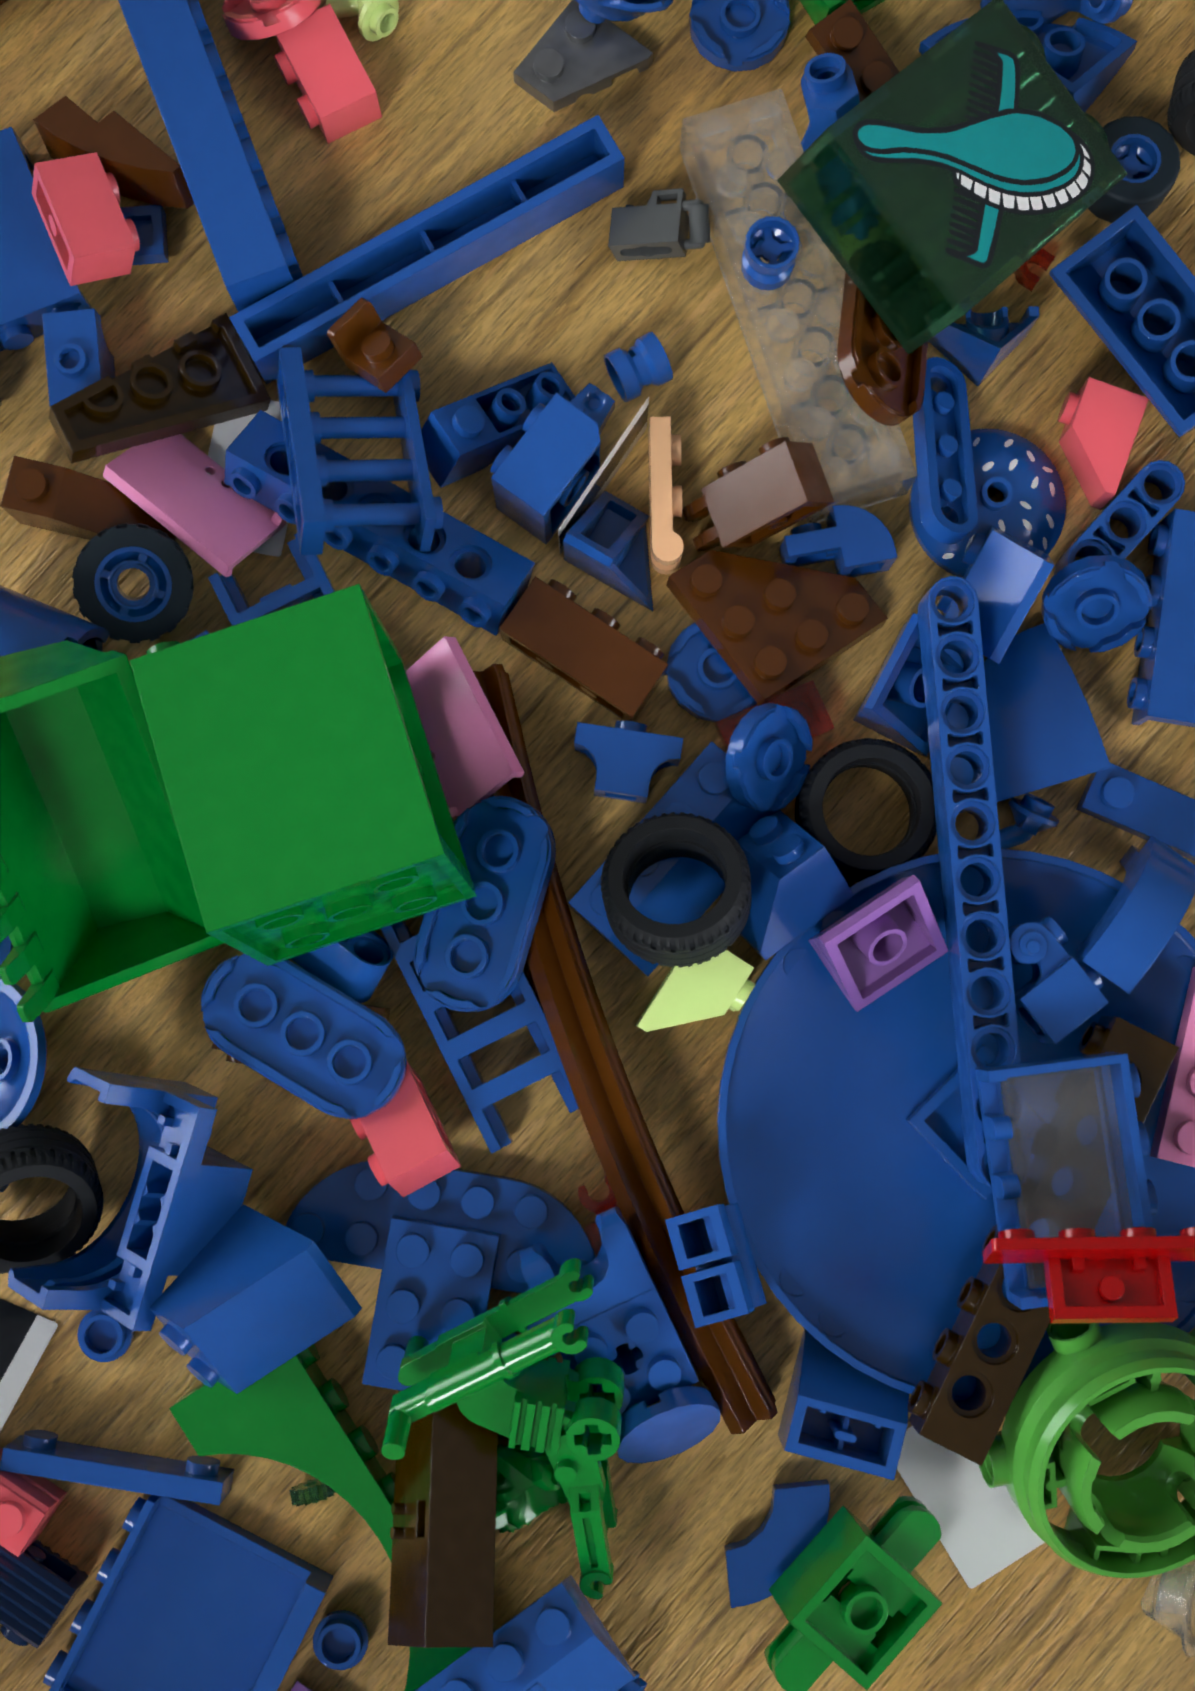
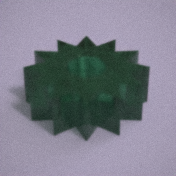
(310, 1492)

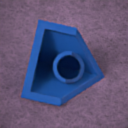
(983, 341)

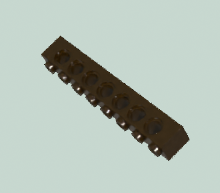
(973, 1423)

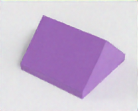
(881, 942)

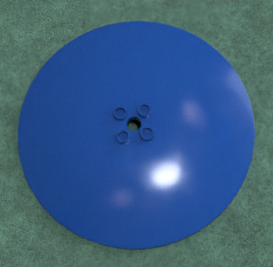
(853, 1135)

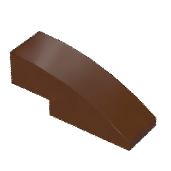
(135, 161)

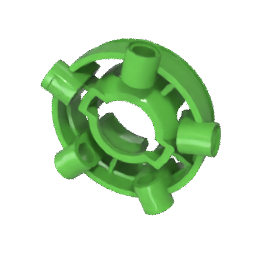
(1114, 1523)

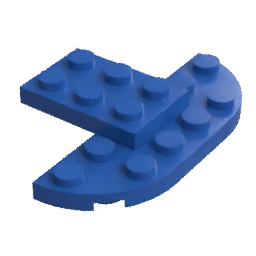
(434, 1248)

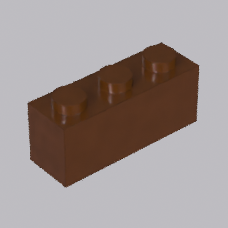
(584, 648)

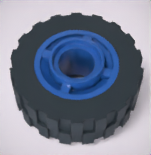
(139, 548)

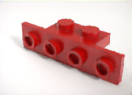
(1101, 1276)

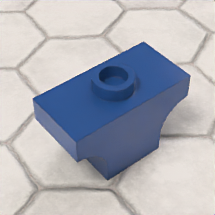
(74, 352)
(626, 757)

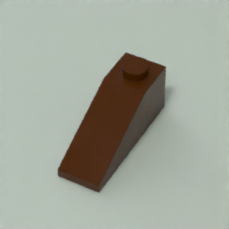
(68, 500)

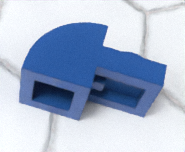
(852, 539)

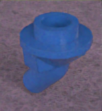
(1031, 816)

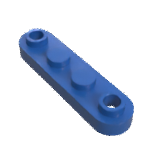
(945, 455)

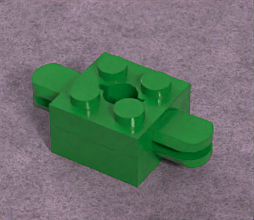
(872, 1614)

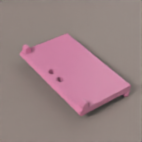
(198, 508)
(460, 727)

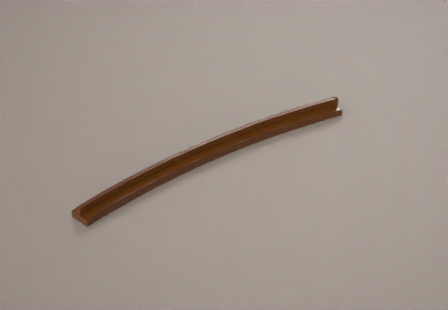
(615, 1116)

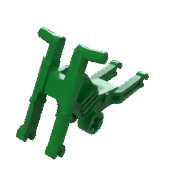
(529, 1400)

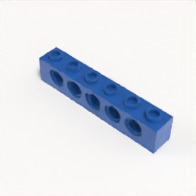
(496, 575)

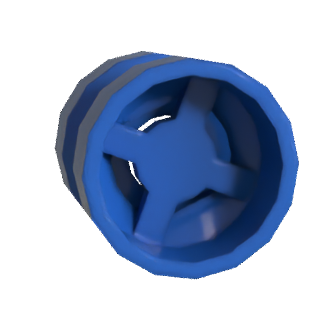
(772, 240)
(639, 367)

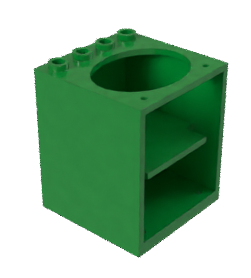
(301, 778)

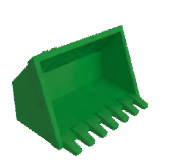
(85, 832)

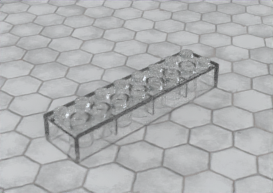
(794, 329)

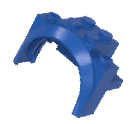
(170, 1214)

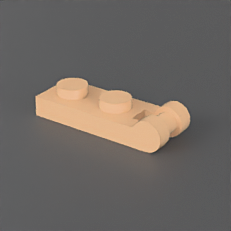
(664, 498)

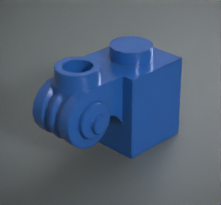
(1060, 990)

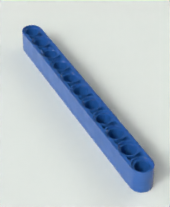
(957, 853)

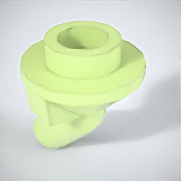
(375, 17)

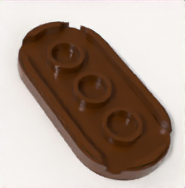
(874, 363)

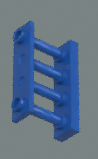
(313, 472)

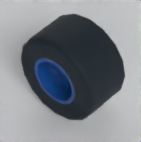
(1149, 159)

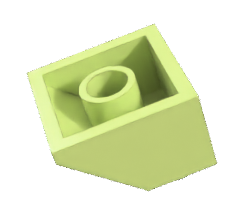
(699, 992)

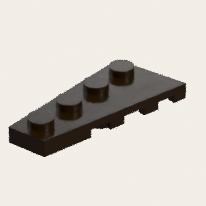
(180, 390)

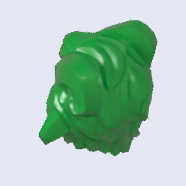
(524, 1487)

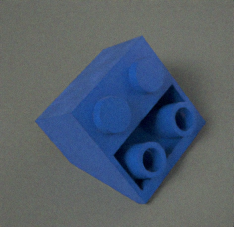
(842, 1414)

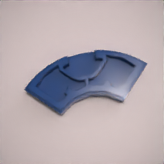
(791, 1523)

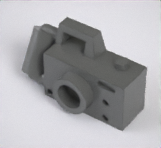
(659, 228)

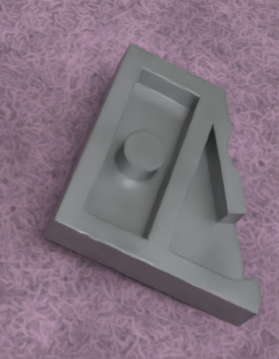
(578, 59)

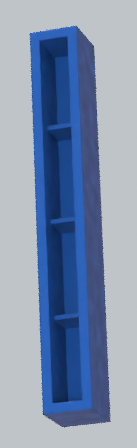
(437, 244)

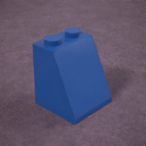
(252, 1301)

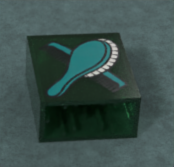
(952, 174)

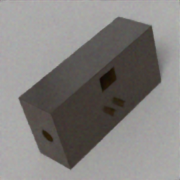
(444, 1534)

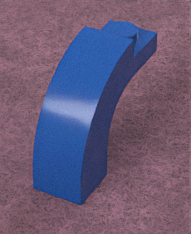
(1142, 915)

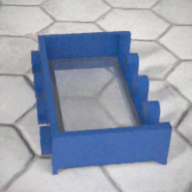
(1064, 1154)

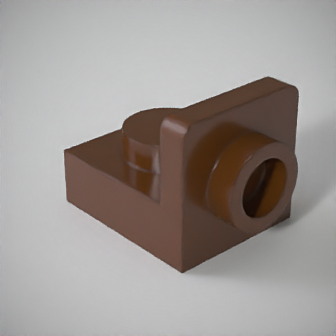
(372, 346)

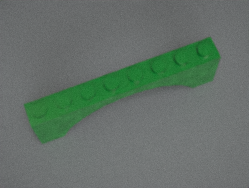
(305, 1424)

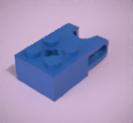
(622, 1314)

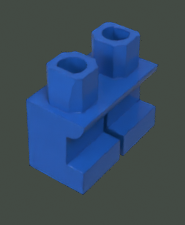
(726, 1271)

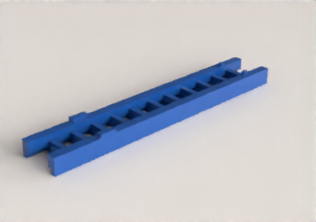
(454, 1046)

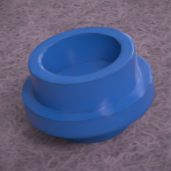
(103, 1337)
(340, 1640)

